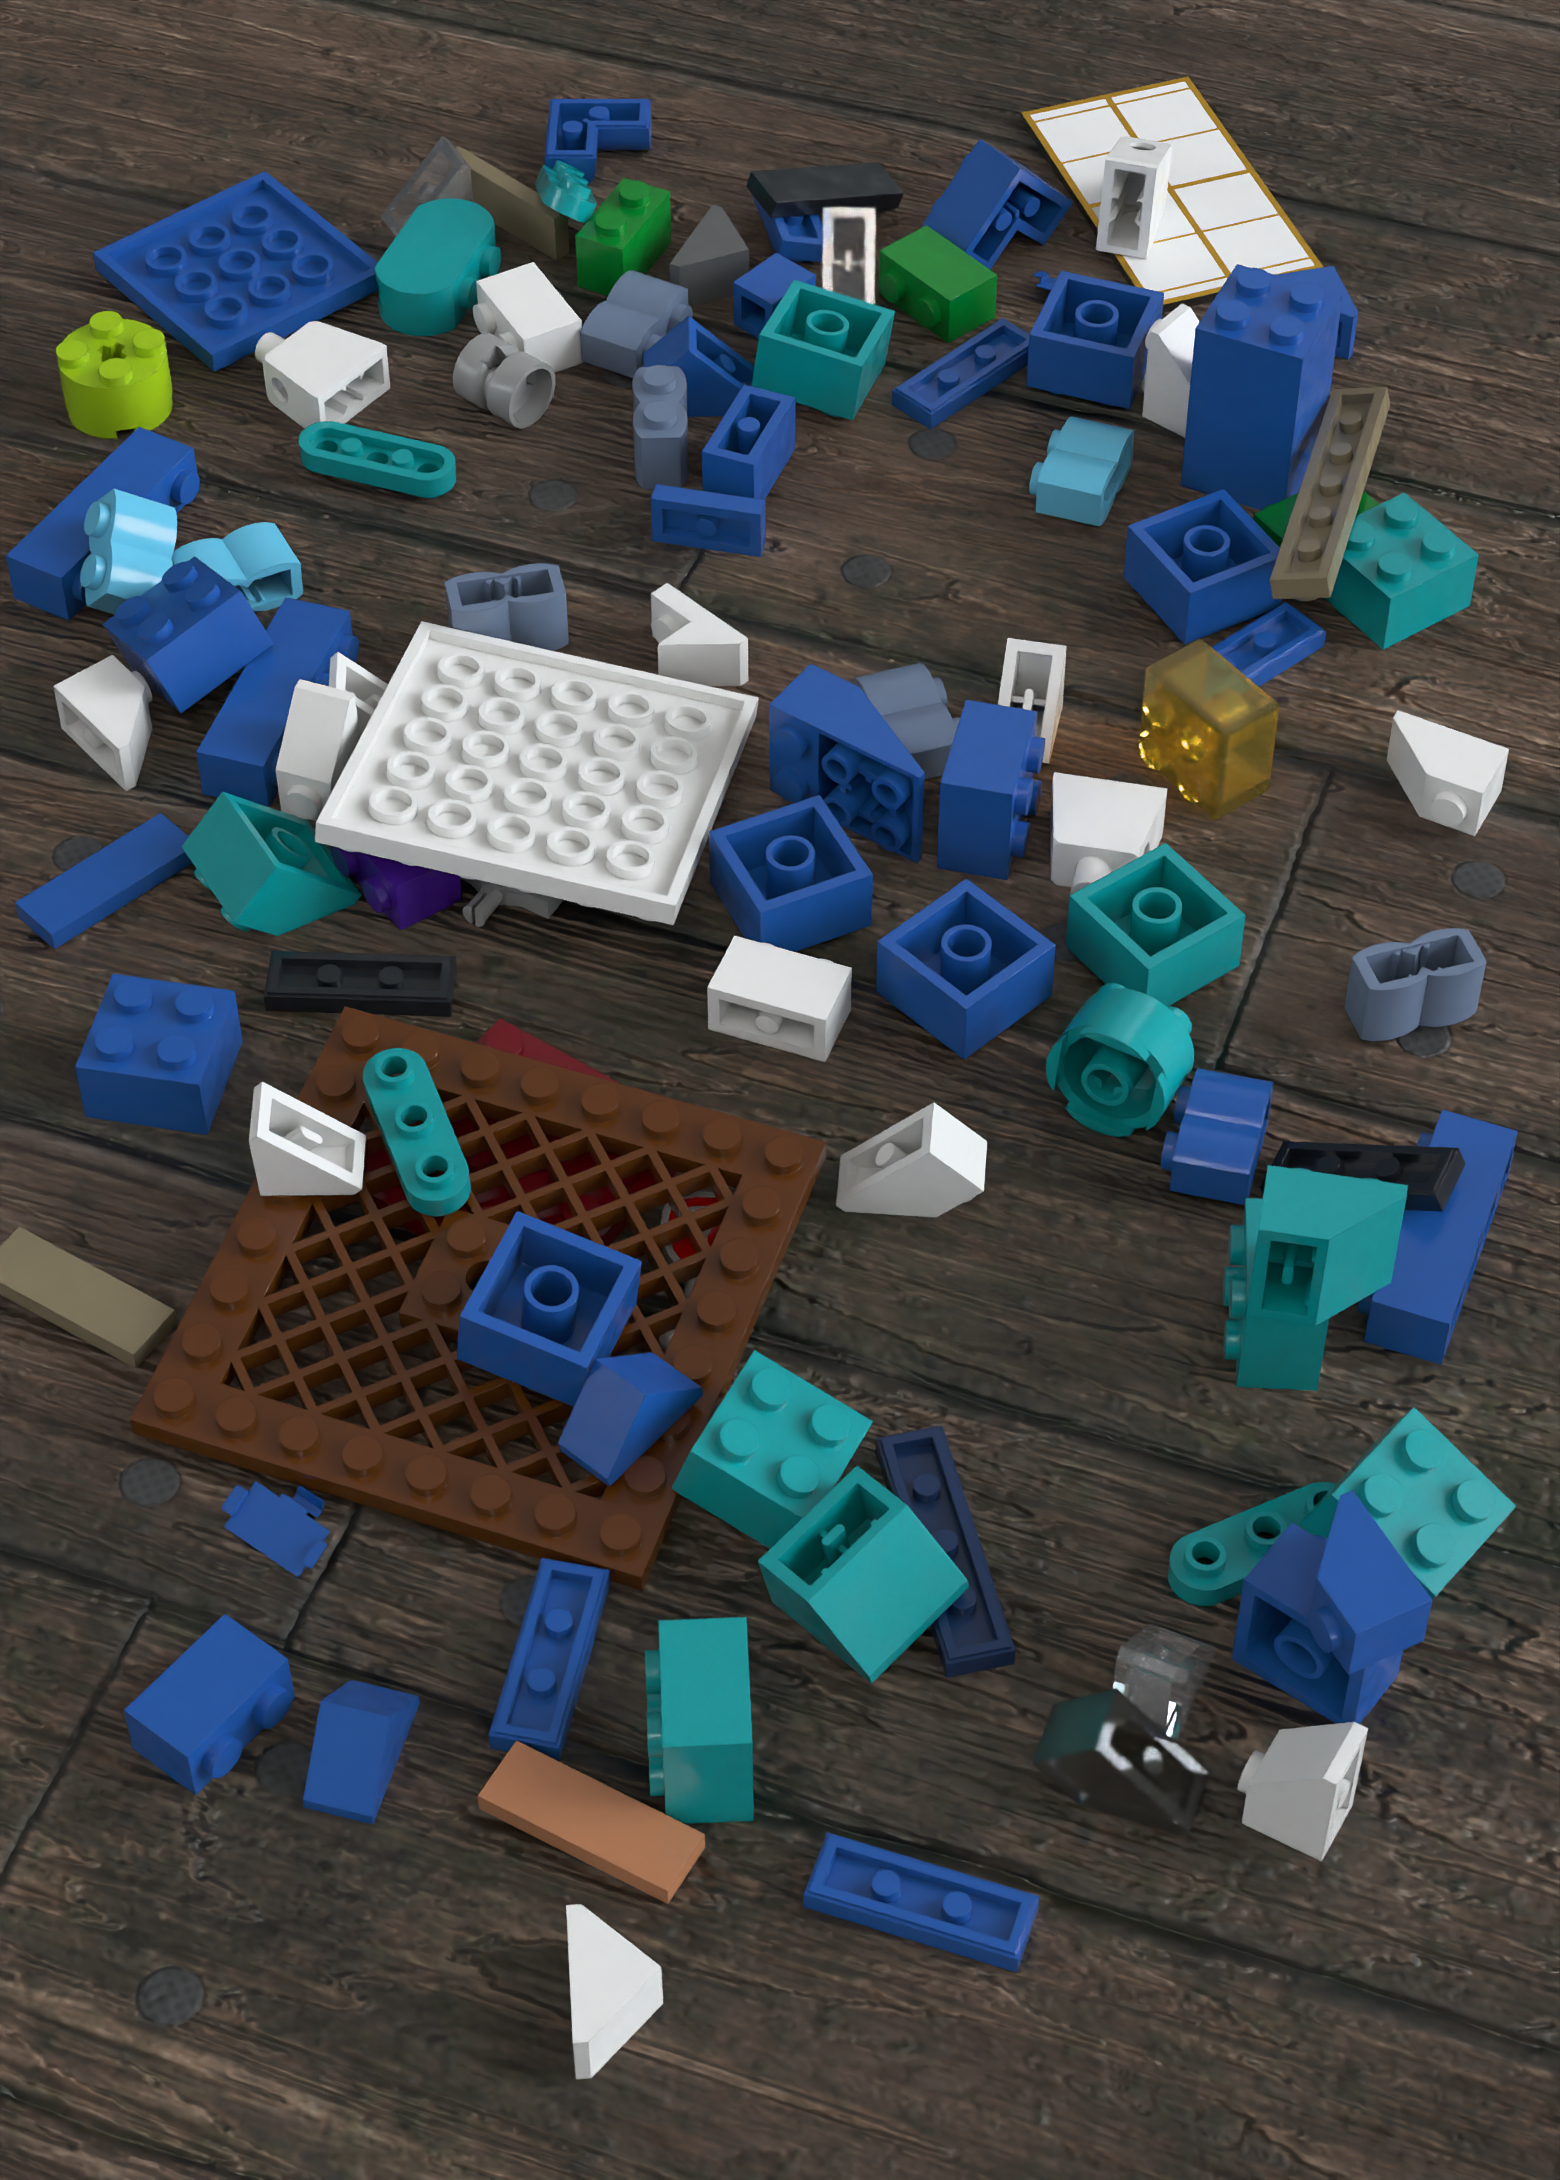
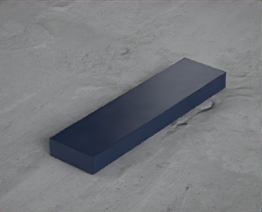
(923, 1475)

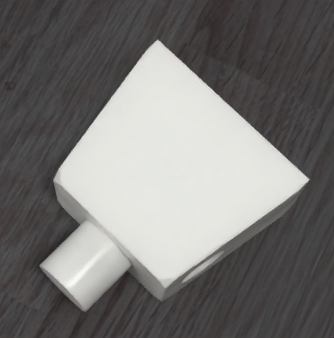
(1133, 182)
(322, 372)
(1100, 826)

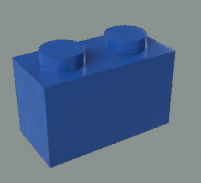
(750, 444)
(210, 1704)

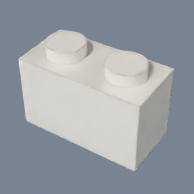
(529, 315)
(779, 998)

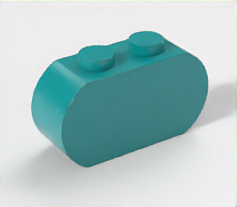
(434, 267)

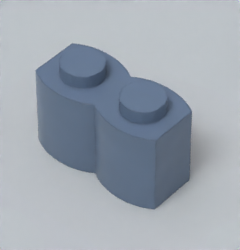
(631, 321)
(660, 426)
(514, 606)
(915, 711)
(1414, 984)

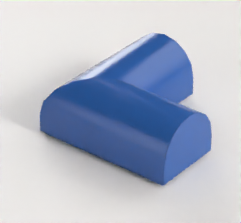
(587, 125)

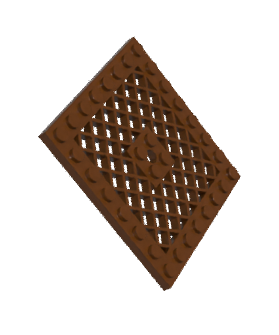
(438, 1485)

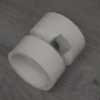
(504, 380)

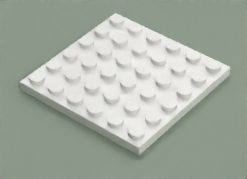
(540, 772)

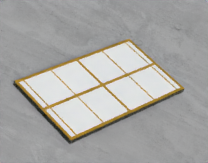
(1215, 200)

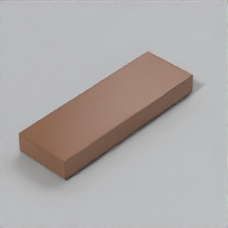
(592, 1821)

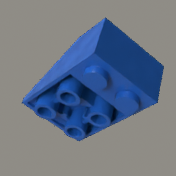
(839, 746)

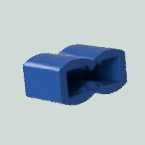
(1218, 1135)

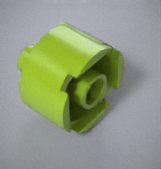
(115, 376)

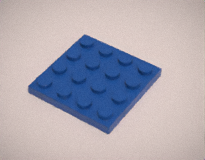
(238, 269)

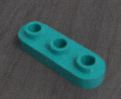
(566, 191)
(377, 459)
(418, 1148)
(1235, 1546)

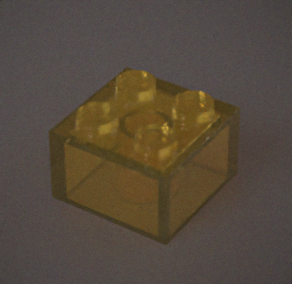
(1207, 729)

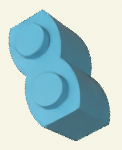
(1082, 470)
(128, 548)
(253, 561)

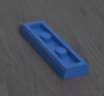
(963, 374)
(1272, 643)
(105, 881)
(550, 1657)
(921, 1902)

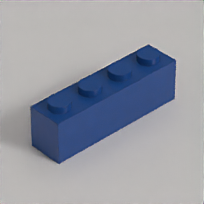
(50, 558)
(249, 729)
(1441, 1248)

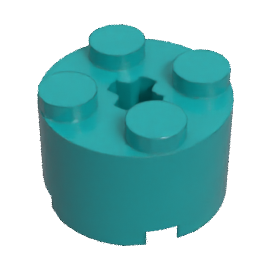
(1121, 1060)

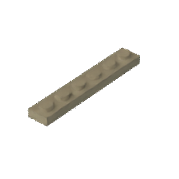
(1330, 494)

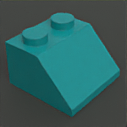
(266, 867)

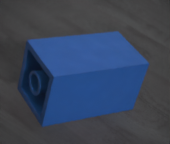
(1259, 386)

